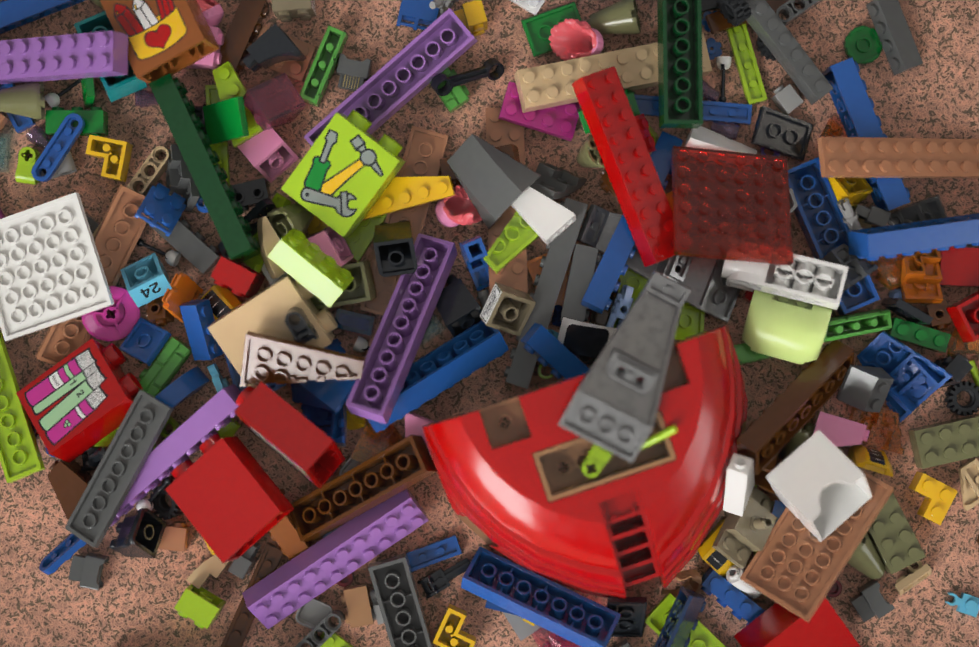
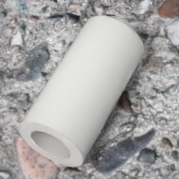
(733, 576)

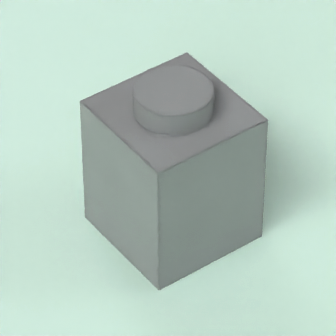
(786, 99)

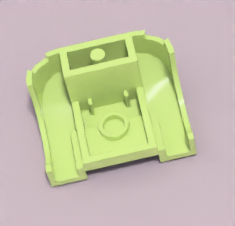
(785, 327)

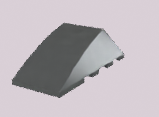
(490, 177)

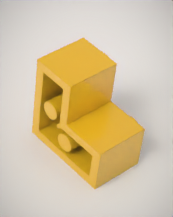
(473, 17)
(115, 156)
(937, 497)
(449, 630)

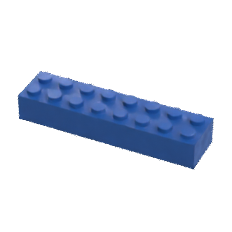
(860, 121)
(824, 227)
(914, 237)
(445, 367)
(539, 600)

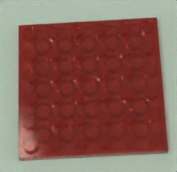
(731, 206)

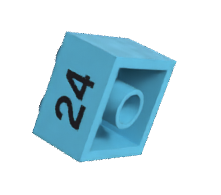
(146, 279)

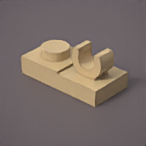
(917, 575)

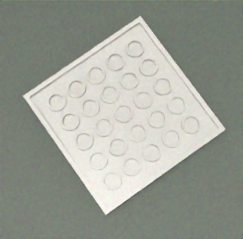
(49, 268)

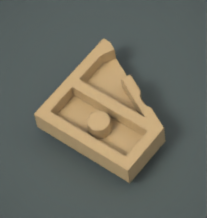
(969, 483)

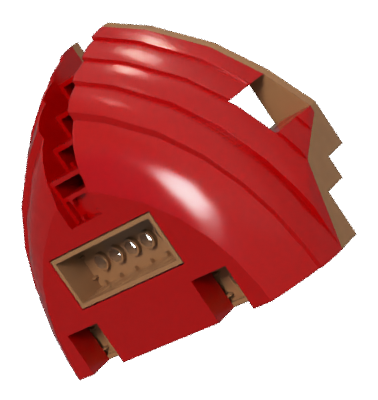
(631, 517)

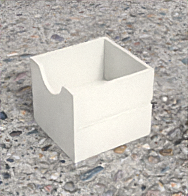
(820, 485)

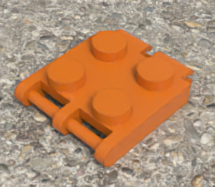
(182, 291)

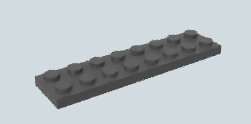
(118, 468)

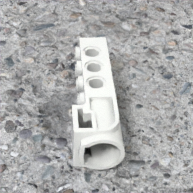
(805, 280)

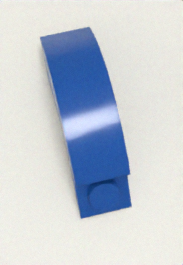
(473, 253)
(183, 387)

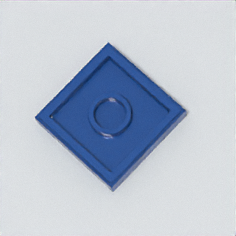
(145, 341)

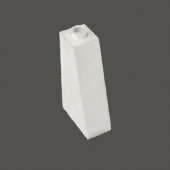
(708, 139)
(543, 214)
(738, 484)

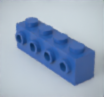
(552, 353)
(730, 596)

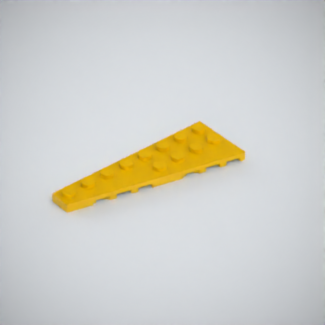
(403, 194)

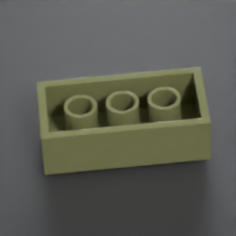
(359, 290)
(945, 441)
(894, 538)

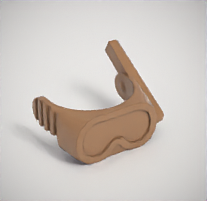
(693, 583)

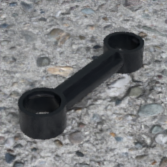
(467, 76)

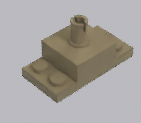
(748, 532)

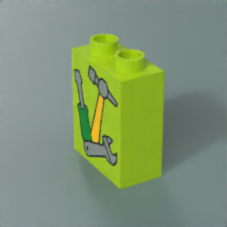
(344, 172)

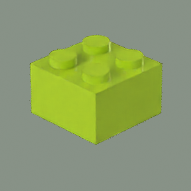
(199, 606)

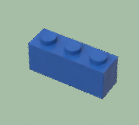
(197, 318)

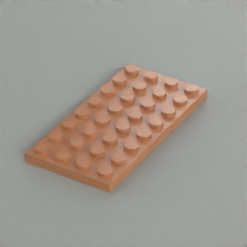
(800, 569)

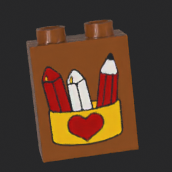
(161, 34)

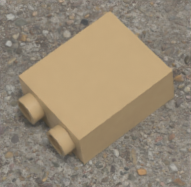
(266, 315)

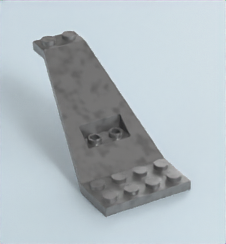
(697, 273)
(611, 404)

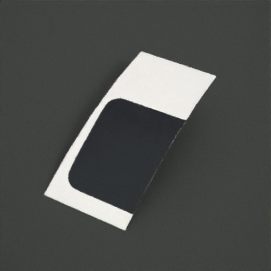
(583, 337)

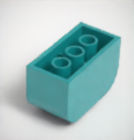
(114, 86)

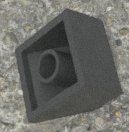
(865, 388)

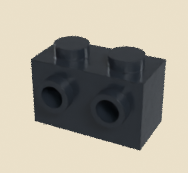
(251, 192)
(956, 365)

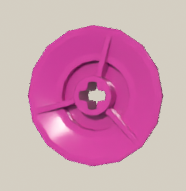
(117, 326)

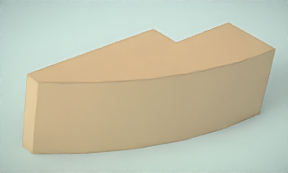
(268, 240)
(211, 566)

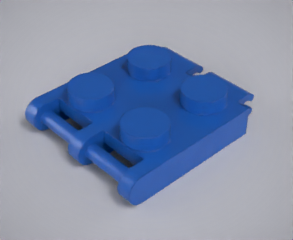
(418, 13)
(161, 208)

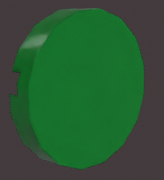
(858, 48)

